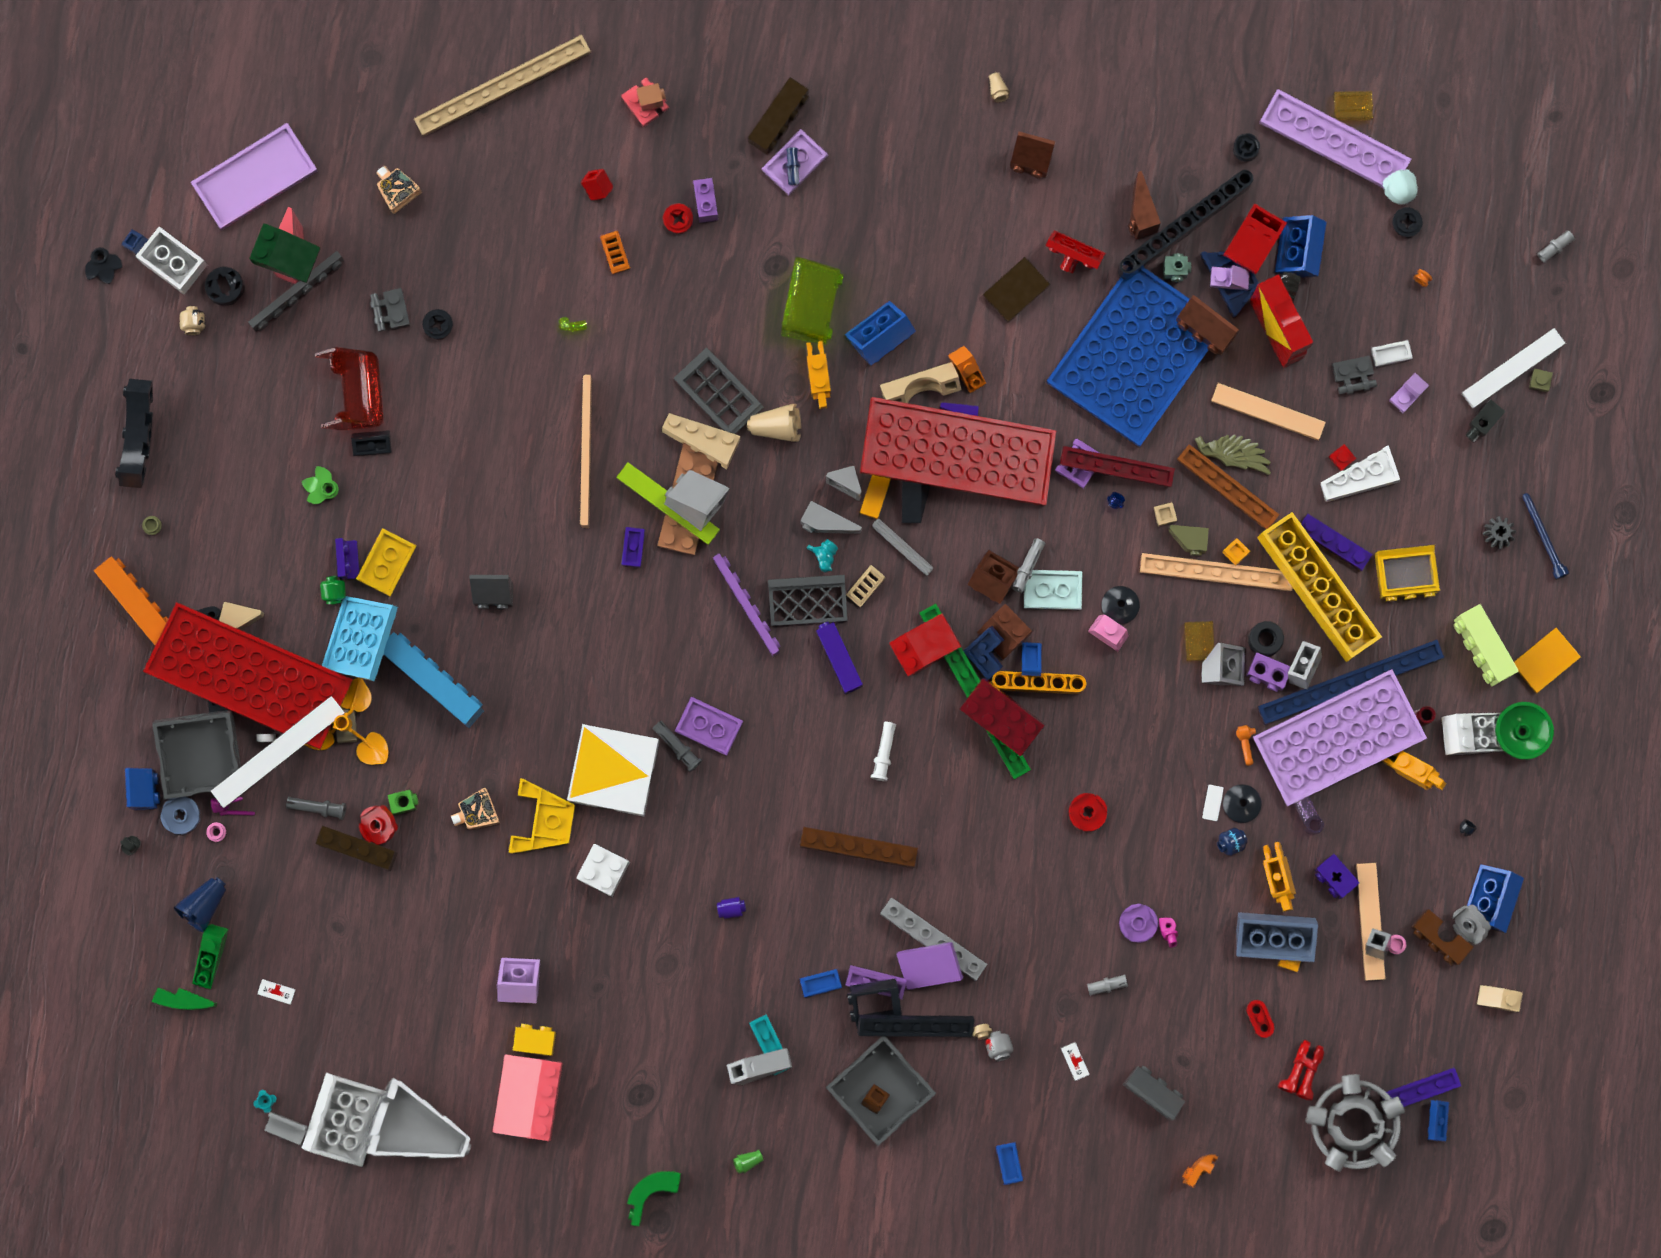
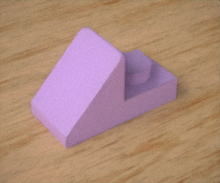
(1229, 278)
(1409, 392)

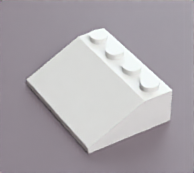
(342, 1119)

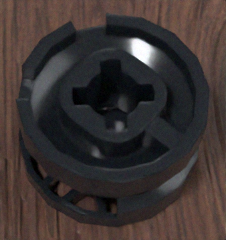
(1246, 147)

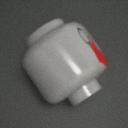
(999, 1046)

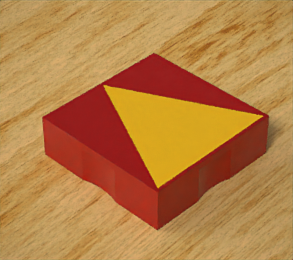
(1281, 321)

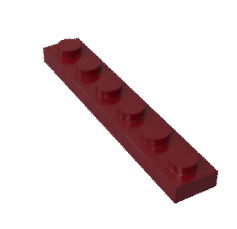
(1117, 466)

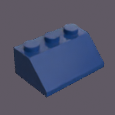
(1301, 246)
(880, 332)
(1496, 895)

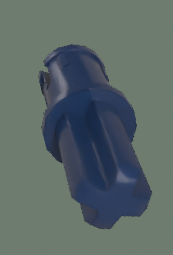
(792, 166)

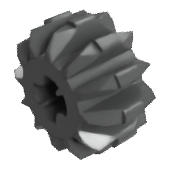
(1503, 526)

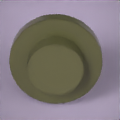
(152, 525)

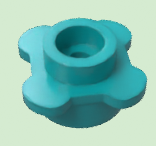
(258, 1103)

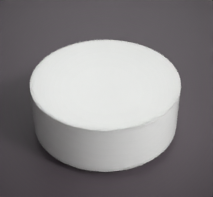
(265, 737)

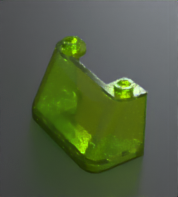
(810, 301)

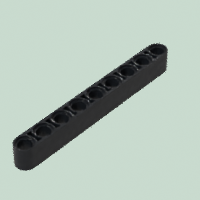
(1189, 216)

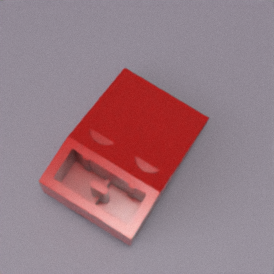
(1255, 238)

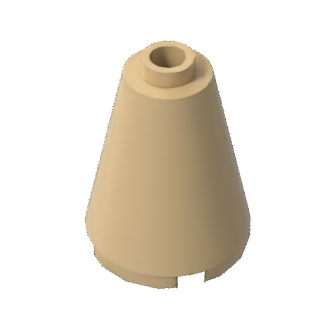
(777, 423)

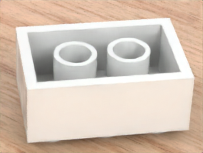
(171, 260)

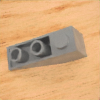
(758, 1066)

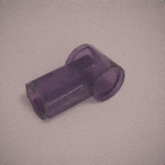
(1307, 814)

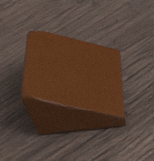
(875, 1099)

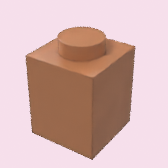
(650, 96)

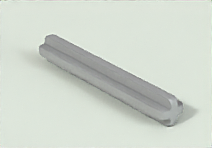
(902, 547)

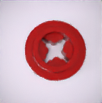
(678, 209)

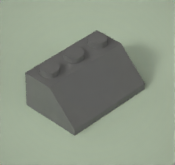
(1154, 1092)

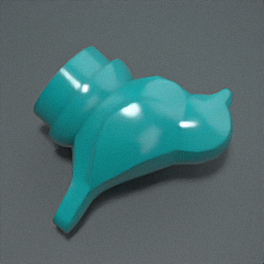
(824, 554)

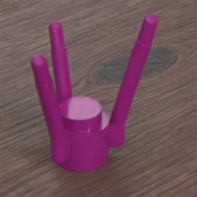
(218, 808)

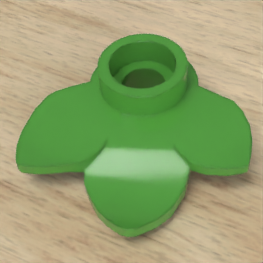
(317, 486)

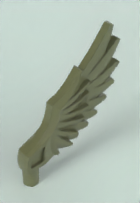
(1235, 452)

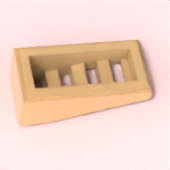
(877, 574)

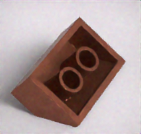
(1206, 325)

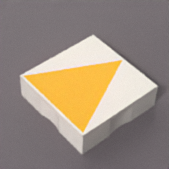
(613, 770)

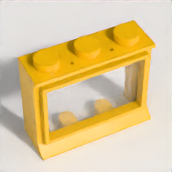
(1407, 572)

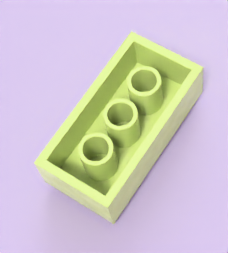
(1485, 645)

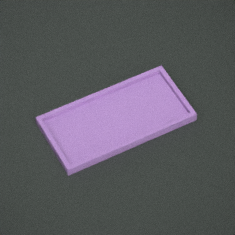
(254, 176)

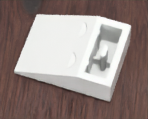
(1470, 733)

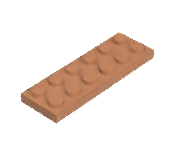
(673, 535)

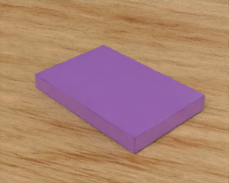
(709, 726)
(929, 965)

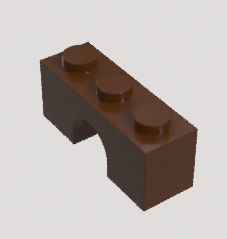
(1427, 928)

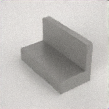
(286, 1128)

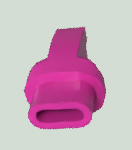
(1168, 934)

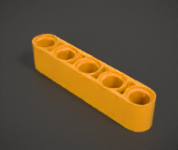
(1048, 687)

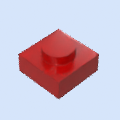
(1342, 457)

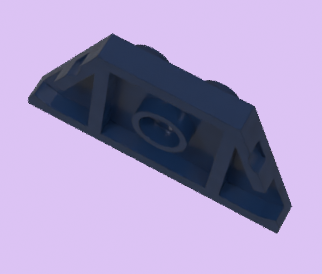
(1234, 298)

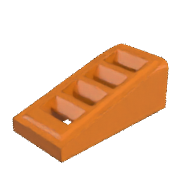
(608, 237)

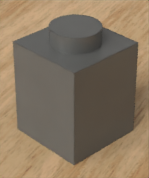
(1378, 944)

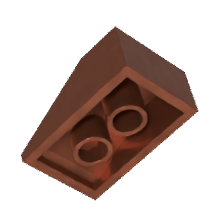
(1032, 155)
(1144, 217)

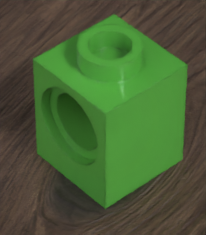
(395, 798)

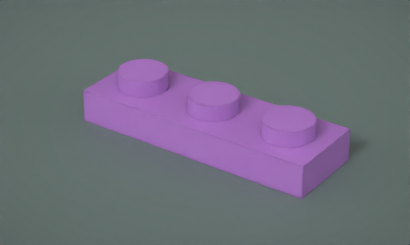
(860, 976)

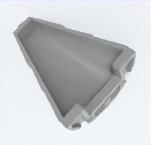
(412, 1128)

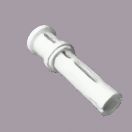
(882, 760)

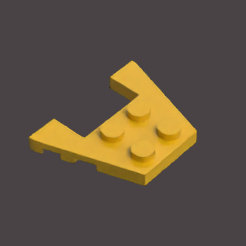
(551, 821)

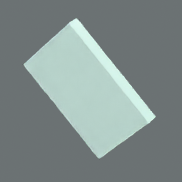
(1054, 590)

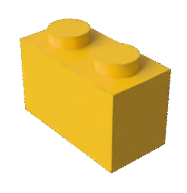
(533, 1040)

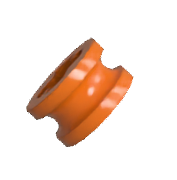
(1422, 278)

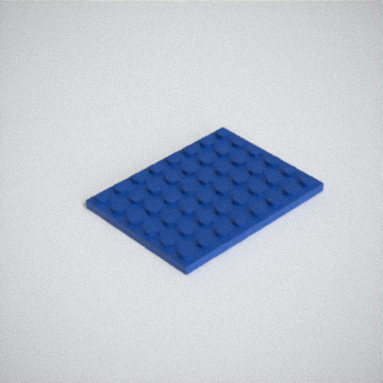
(1131, 357)

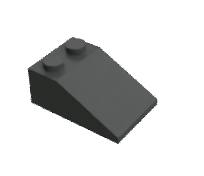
(491, 591)

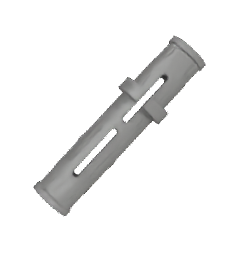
(1025, 572)

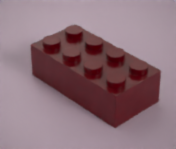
(1002, 716)

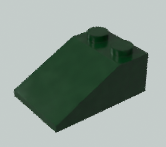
(284, 253)

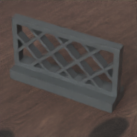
(807, 583)

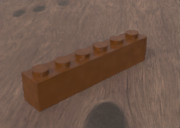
(858, 847)

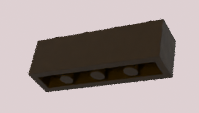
(778, 115)
(356, 848)

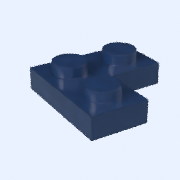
(981, 652)

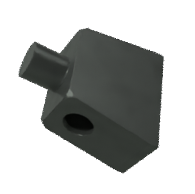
(1490, 414)

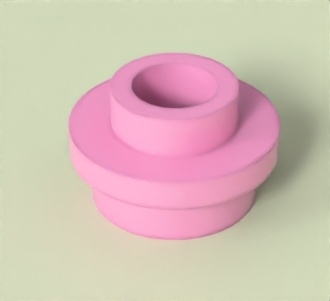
(212, 827)

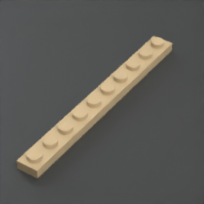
(502, 85)

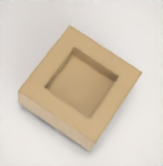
(1165, 514)

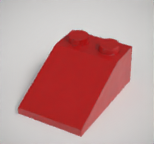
(925, 645)

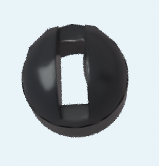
(1467, 827)

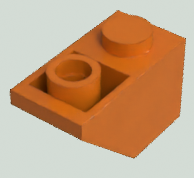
(967, 369)

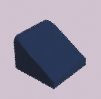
(134, 241)

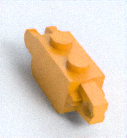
(818, 375)
(1415, 771)
(1279, 877)

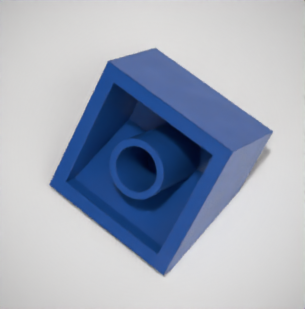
(141, 788)

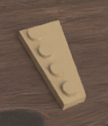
(708, 440)

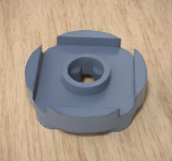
(191, 816)

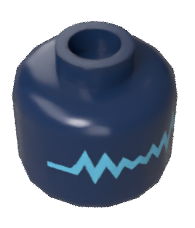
(1232, 841)

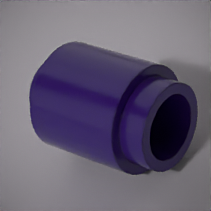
(731, 908)

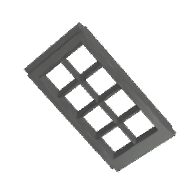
(693, 367)

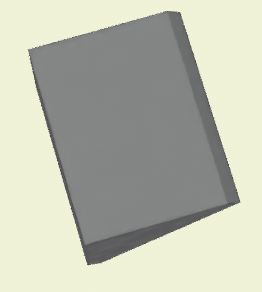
(845, 481)

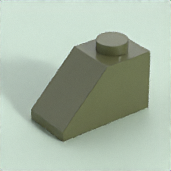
(1191, 538)

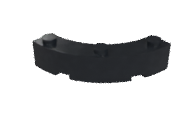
(136, 433)

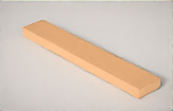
(1268, 411)
(1369, 916)

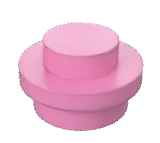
(1397, 945)

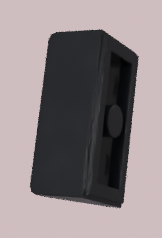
(371, 443)

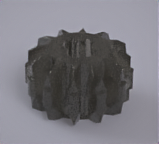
(1291, 283)

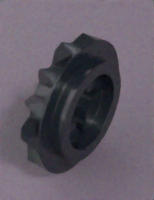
(1414, 217)
(429, 322)

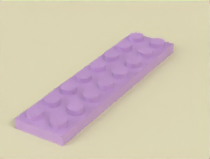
(1332, 139)

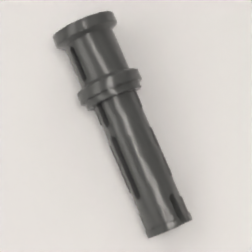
(683, 752)
(326, 808)

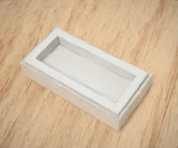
(1391, 353)

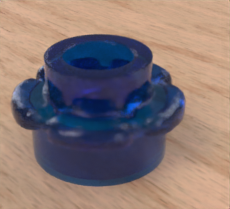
(1116, 500)

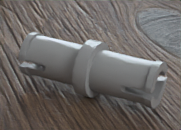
(1556, 246)
(1107, 985)

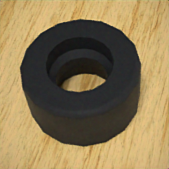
(1266, 626)

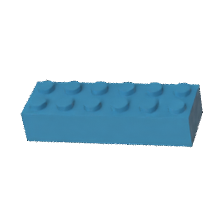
(434, 682)

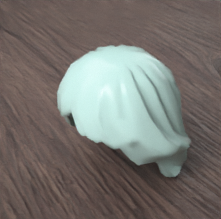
(1400, 187)

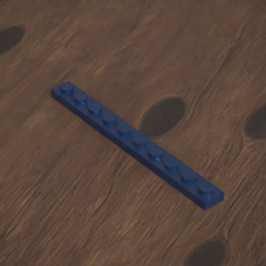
(1331, 688)

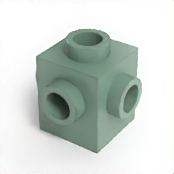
(1170, 270)

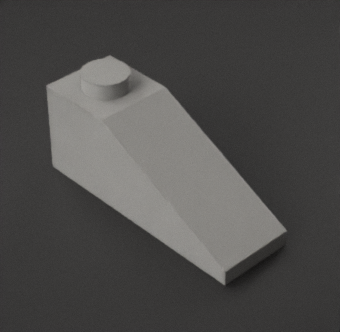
(825, 521)

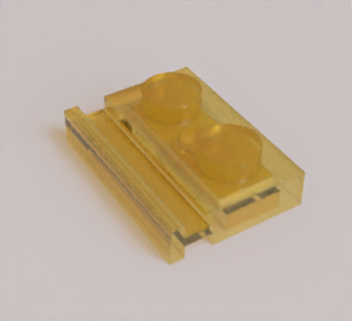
(1353, 105)
(1198, 640)

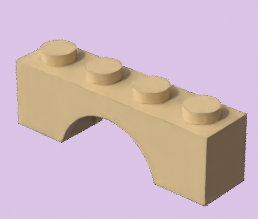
(939, 379)

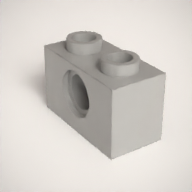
(1304, 665)

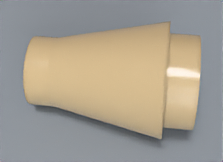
(999, 90)

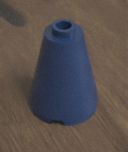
(201, 904)

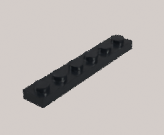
(915, 1025)

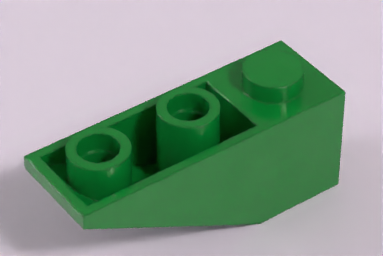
(209, 955)

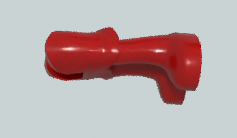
(1300, 1061)

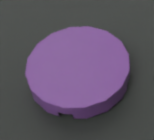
(1138, 923)

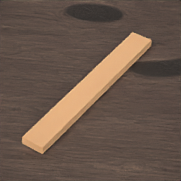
(586, 451)
(1214, 572)

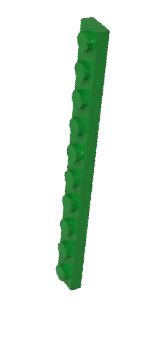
(968, 681)

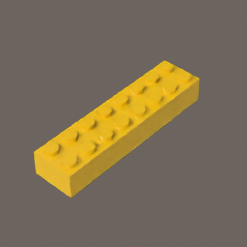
(1319, 587)

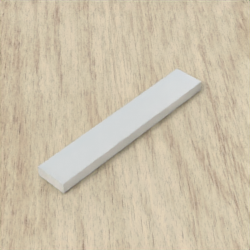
(1513, 368)

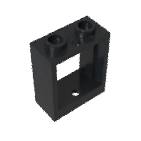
(873, 988)

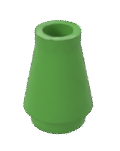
(747, 1161)

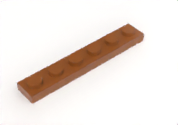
(1227, 487)

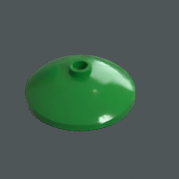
(1535, 723)

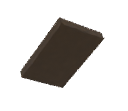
(1016, 289)

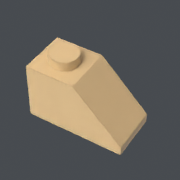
(239, 616)
(1499, 998)

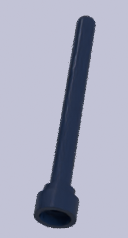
(1559, 569)

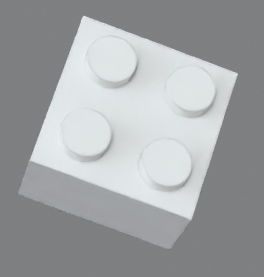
(603, 870)

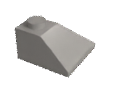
(1224, 665)

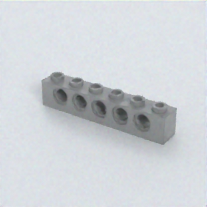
(929, 936)

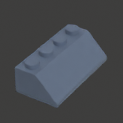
(1276, 937)

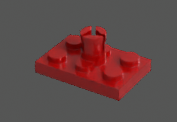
(1074, 252)

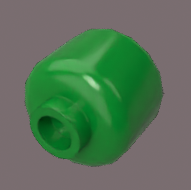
(333, 590)

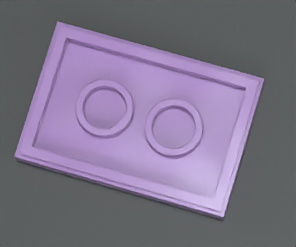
(809, 157)

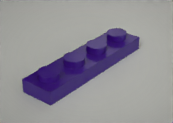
(1336, 543)
(1426, 1087)

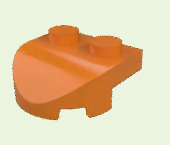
(1202, 1164)

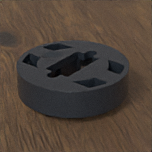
(234, 295)

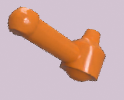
(1244, 734)

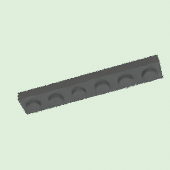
(290, 297)

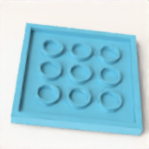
(359, 638)

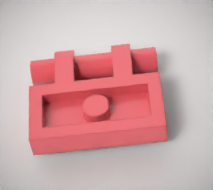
(632, 101)

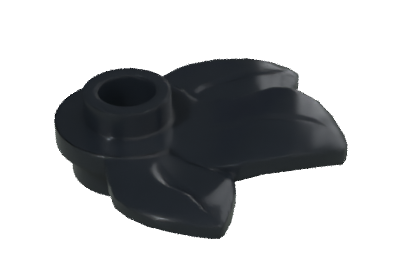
(102, 268)

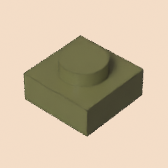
(1540, 380)

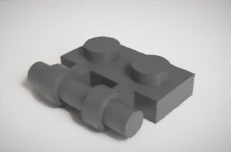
(396, 310)
(1353, 369)

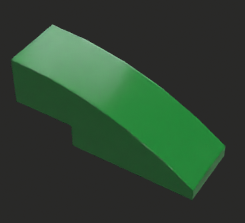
(182, 1000)

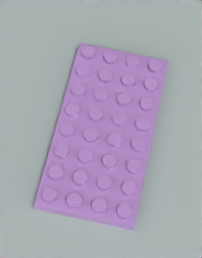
(1339, 737)

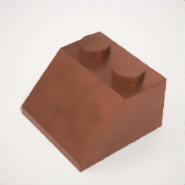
(993, 577)
(1010, 628)

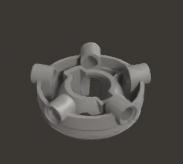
(1382, 1152)

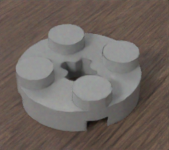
(1471, 915)

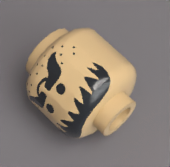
(192, 320)

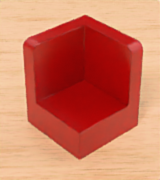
(597, 184)

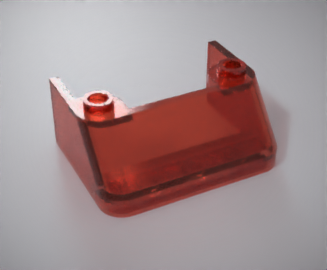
(360, 388)

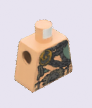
(396, 188)
(476, 811)

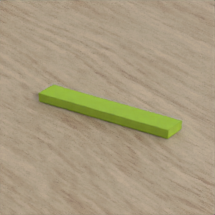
(656, 496)

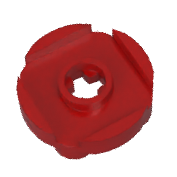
(1083, 822)
(387, 824)

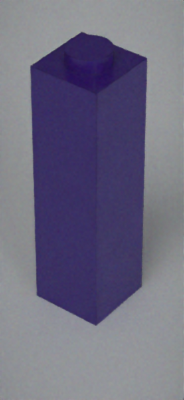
(839, 657)

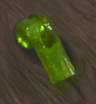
(572, 326)

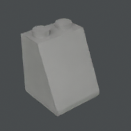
(696, 498)

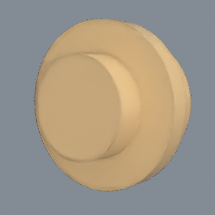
(982, 1031)

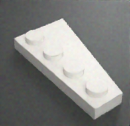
(1371, 473)

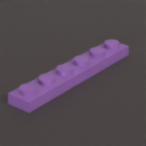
(751, 611)

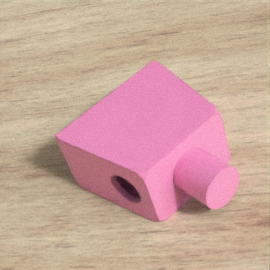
(1109, 632)

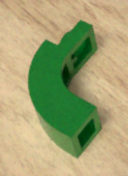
(655, 1182)

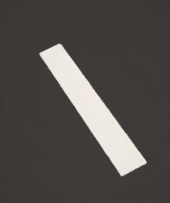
(277, 752)

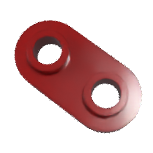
(1262, 1017)

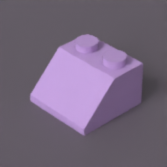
(518, 980)

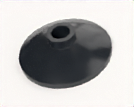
(1120, 614)
(1232, 805)

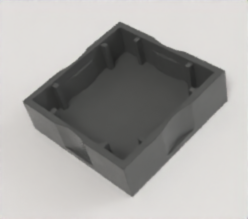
(196, 752)
(892, 1073)

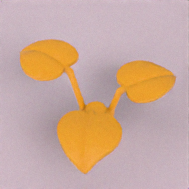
(373, 748)

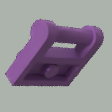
(1077, 476)

